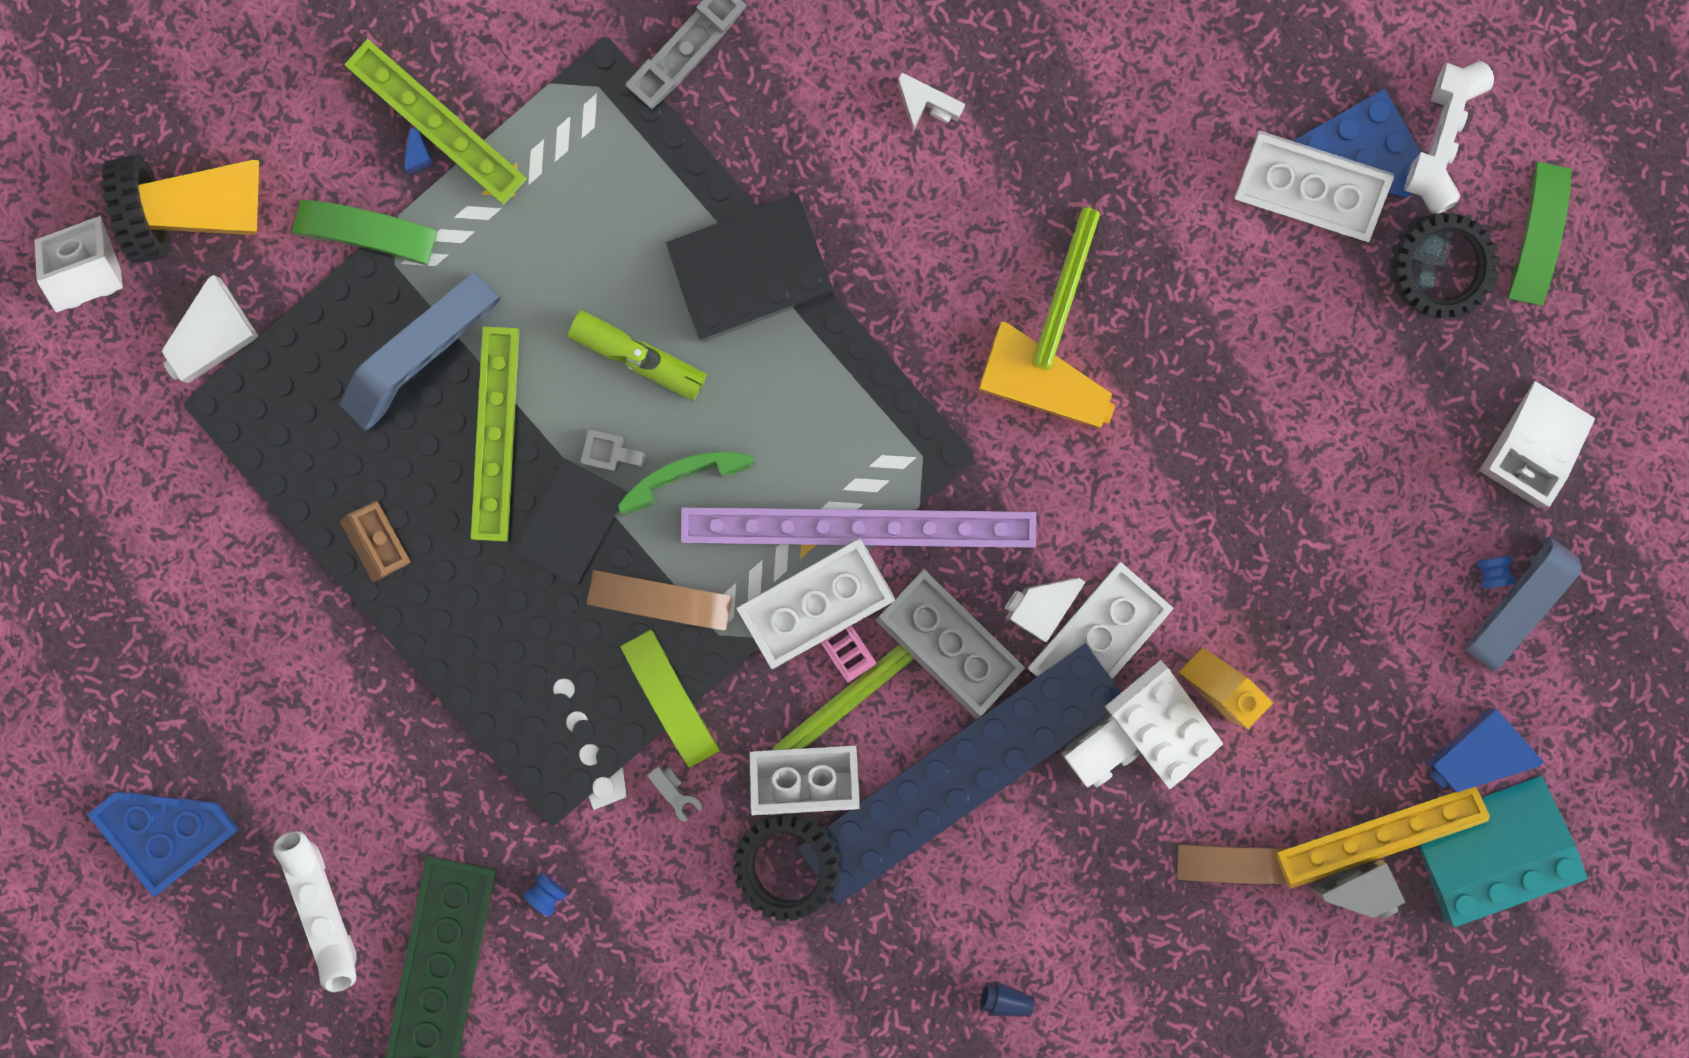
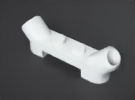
(1428, 172)
(317, 910)

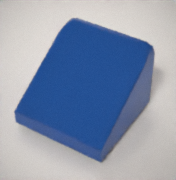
(417, 153)

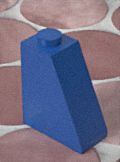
(1482, 754)

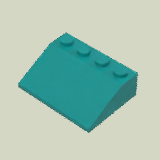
(1506, 860)

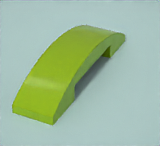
(669, 698)

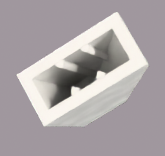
(207, 333)

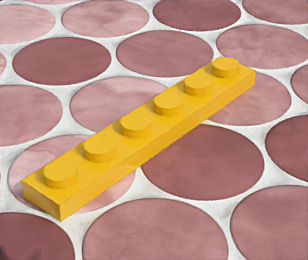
(1382, 837)

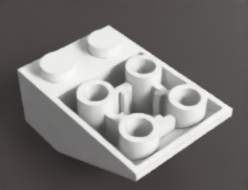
(1538, 446)

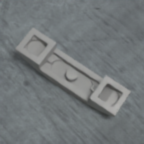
(684, 50)

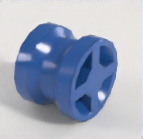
(1496, 572)
(545, 894)

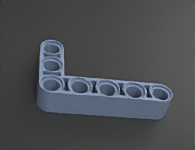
(414, 347)

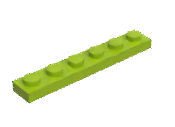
(435, 121)
(495, 433)

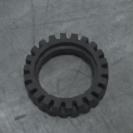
(126, 211)
(1485, 268)
(751, 885)

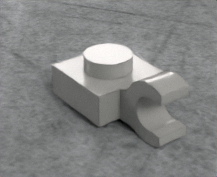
(606, 451)
(667, 783)

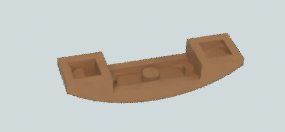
(659, 600)
(1230, 864)

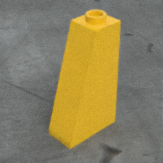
(205, 200)
(1055, 391)
(1225, 689)

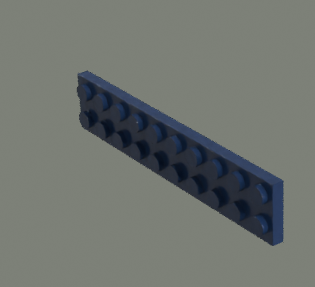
(967, 769)

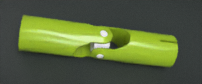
(619, 346)

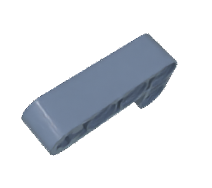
(1525, 604)

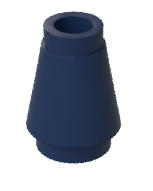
(1003, 1000)

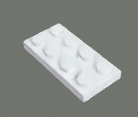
(1314, 186)
(816, 603)
(1110, 622)
(1164, 724)

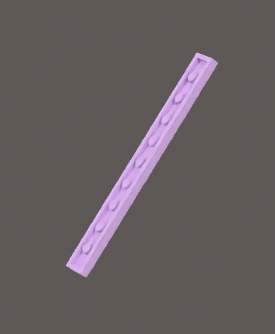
(846, 526)

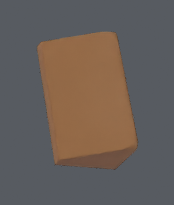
(375, 541)

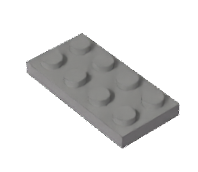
(950, 644)

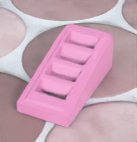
(858, 668)

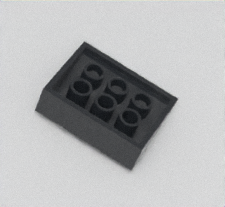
(749, 268)

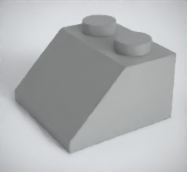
(1362, 889)

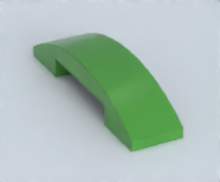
(365, 230)
(1542, 234)
(642, 495)

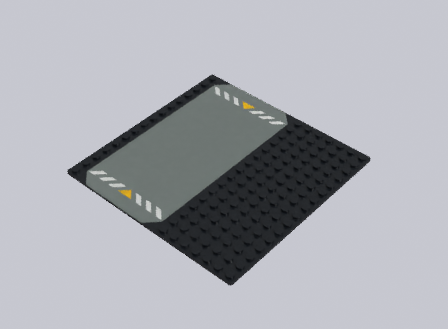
(589, 233)

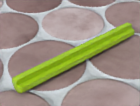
(1066, 288)
(846, 700)

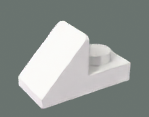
(919, 96)

